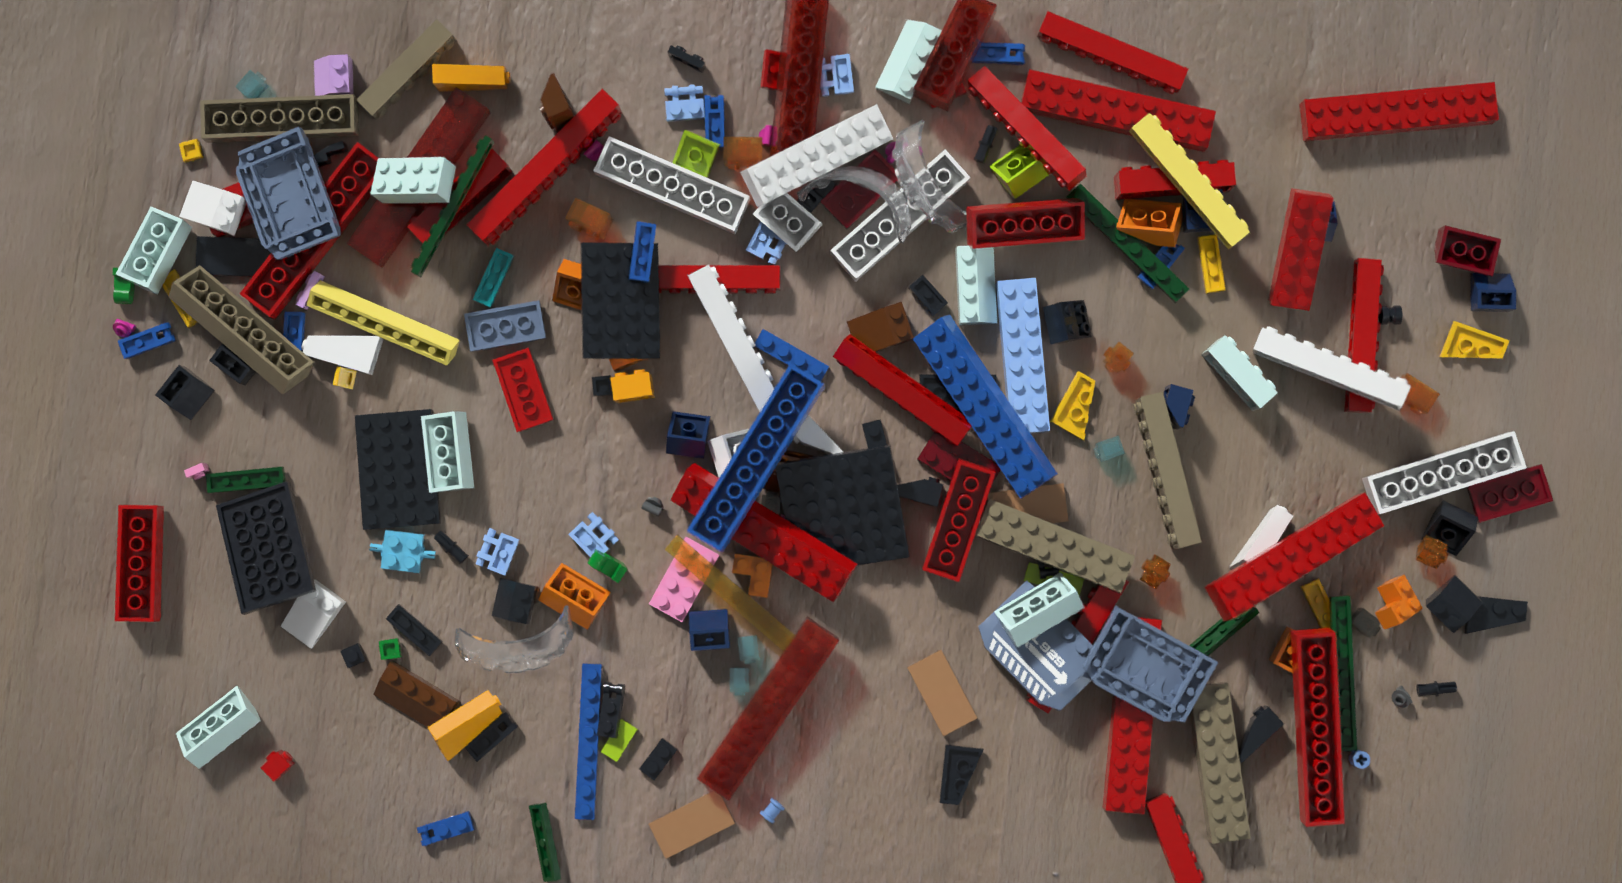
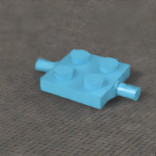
(402, 551)

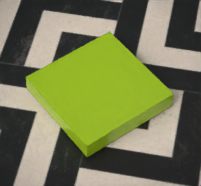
(696, 153)

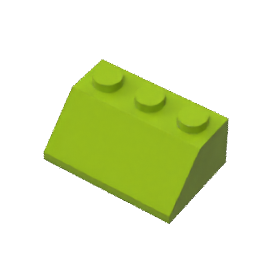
(1018, 171)

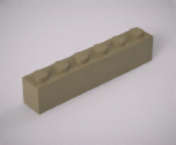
(406, 69)

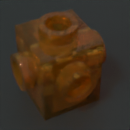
(1122, 353)
(1431, 552)
(1155, 571)

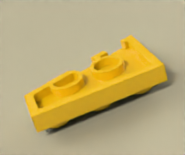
(1472, 343)
(1075, 405)

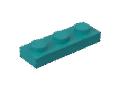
(493, 277)

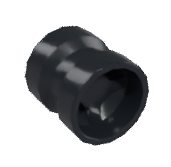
(1390, 315)

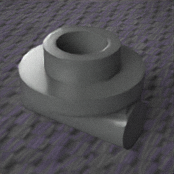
(653, 505)
(1401, 697)

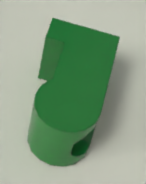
(123, 290)
(607, 565)

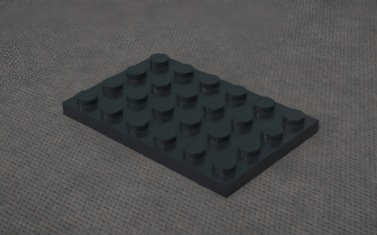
(618, 312)
(394, 471)
(265, 548)

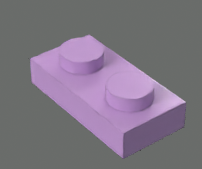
(311, 281)

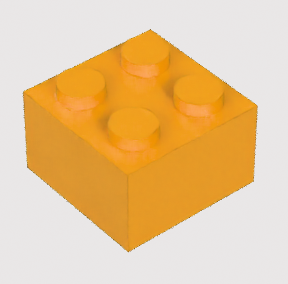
(632, 387)

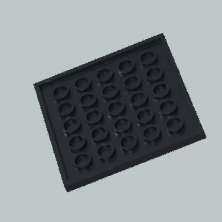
(847, 503)

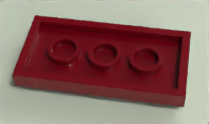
(850, 201)
(943, 456)
(1510, 493)

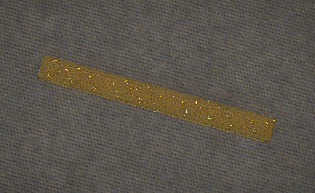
(729, 592)

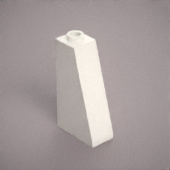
(347, 351)
(1265, 535)

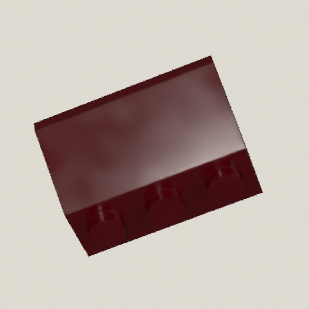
(1466, 250)

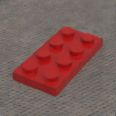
(523, 390)

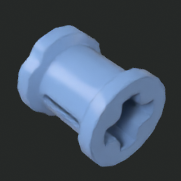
(1363, 762)
(772, 810)

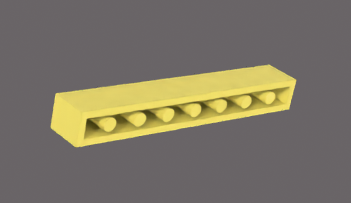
(1189, 180)
(383, 322)

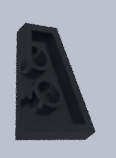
(1496, 613)
(957, 771)

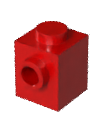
(277, 764)

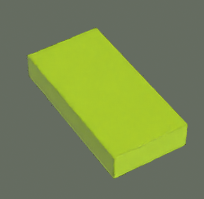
(615, 746)

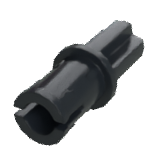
(985, 144)
(451, 547)
(1436, 688)

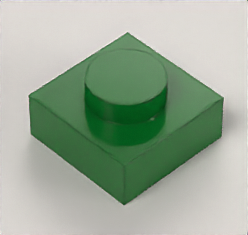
(390, 649)

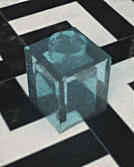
(252, 85)
(1108, 449)
(748, 649)
(739, 680)

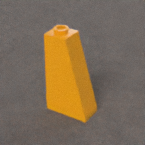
(469, 77)
(464, 724)

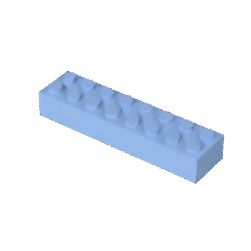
(1023, 352)

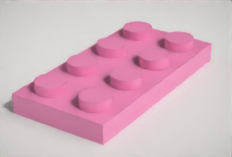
(680, 586)

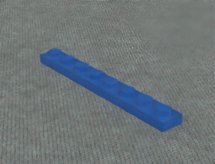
(588, 741)

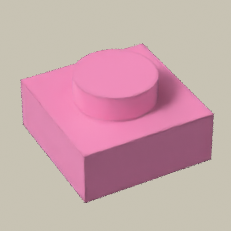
(197, 471)

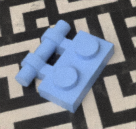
(842, 75)
(684, 109)
(761, 242)
(588, 540)
(503, 552)

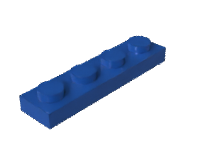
(790, 355)

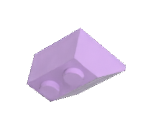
(333, 75)

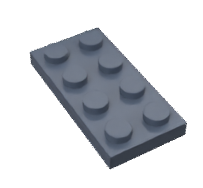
(505, 326)

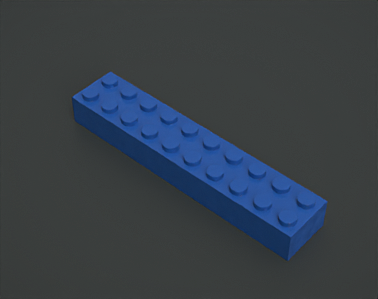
(985, 406)
(756, 458)

